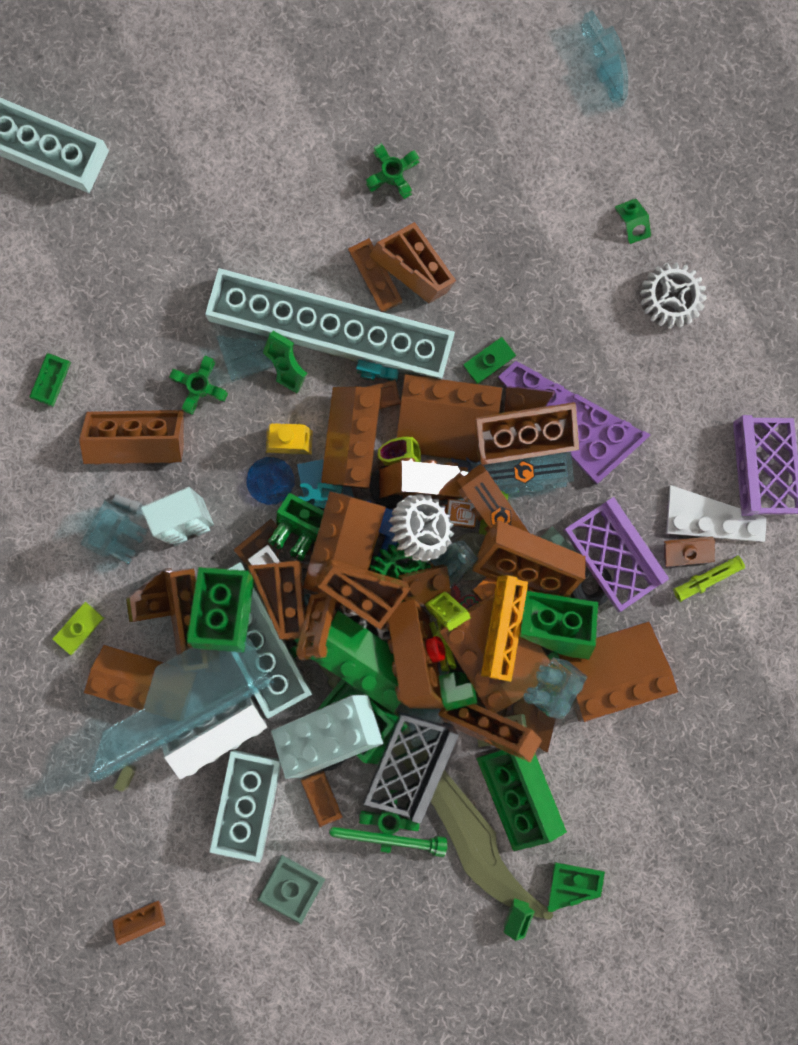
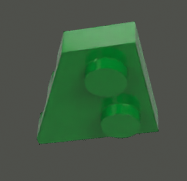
(573, 885)

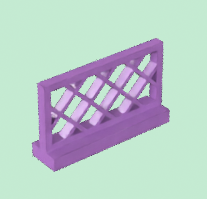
(748, 465)
(634, 546)

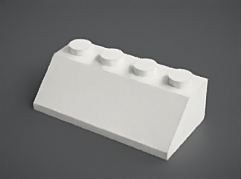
(214, 738)

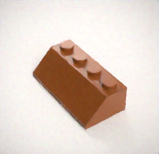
(526, 433)
(132, 437)
(351, 437)
(345, 535)
(530, 559)
(412, 666)
(121, 677)

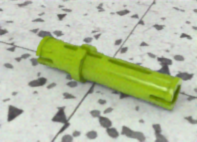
(685, 590)

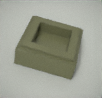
(125, 778)

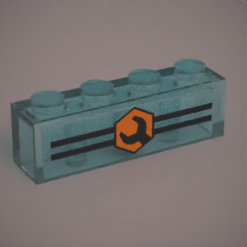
(531, 472)

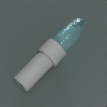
(133, 506)

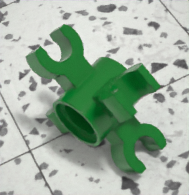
(376, 180)
(188, 380)
(371, 818)

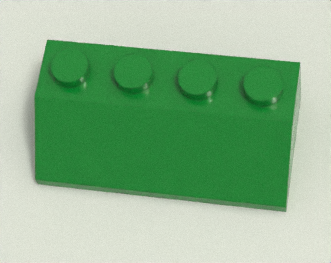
(361, 660)
(521, 799)

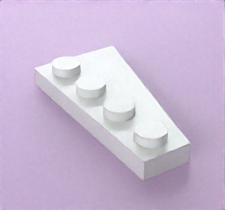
(704, 517)

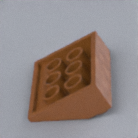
(443, 415)
(469, 646)
(622, 673)

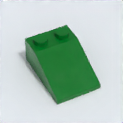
(560, 624)
(384, 718)

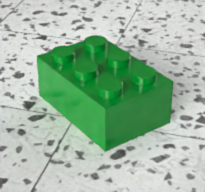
(221, 609)

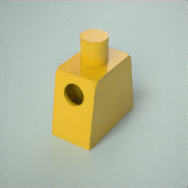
(289, 439)

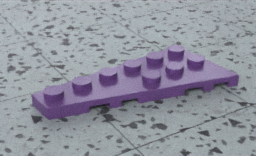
(602, 436)

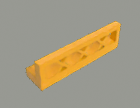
(500, 628)

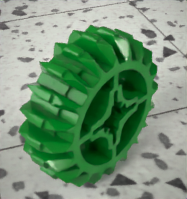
(386, 563)

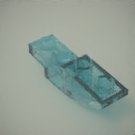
(612, 62)

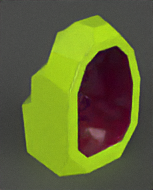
(399, 448)

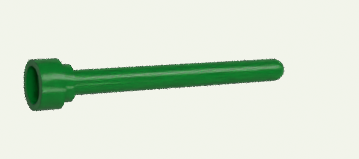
(436, 846)

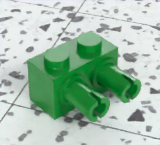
(298, 518)

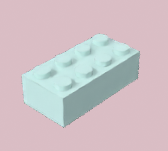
(178, 517)
(326, 736)
(246, 806)

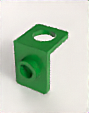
(633, 215)

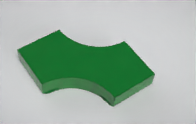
(281, 354)

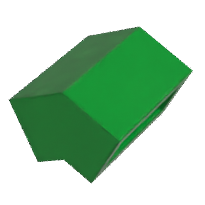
(518, 920)

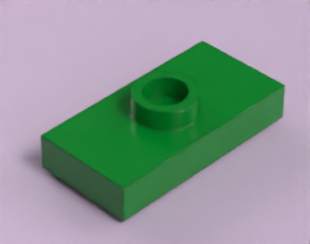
(489, 360)
(50, 379)

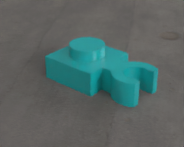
(370, 371)
(320, 494)

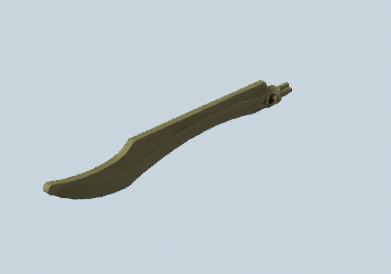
(469, 833)

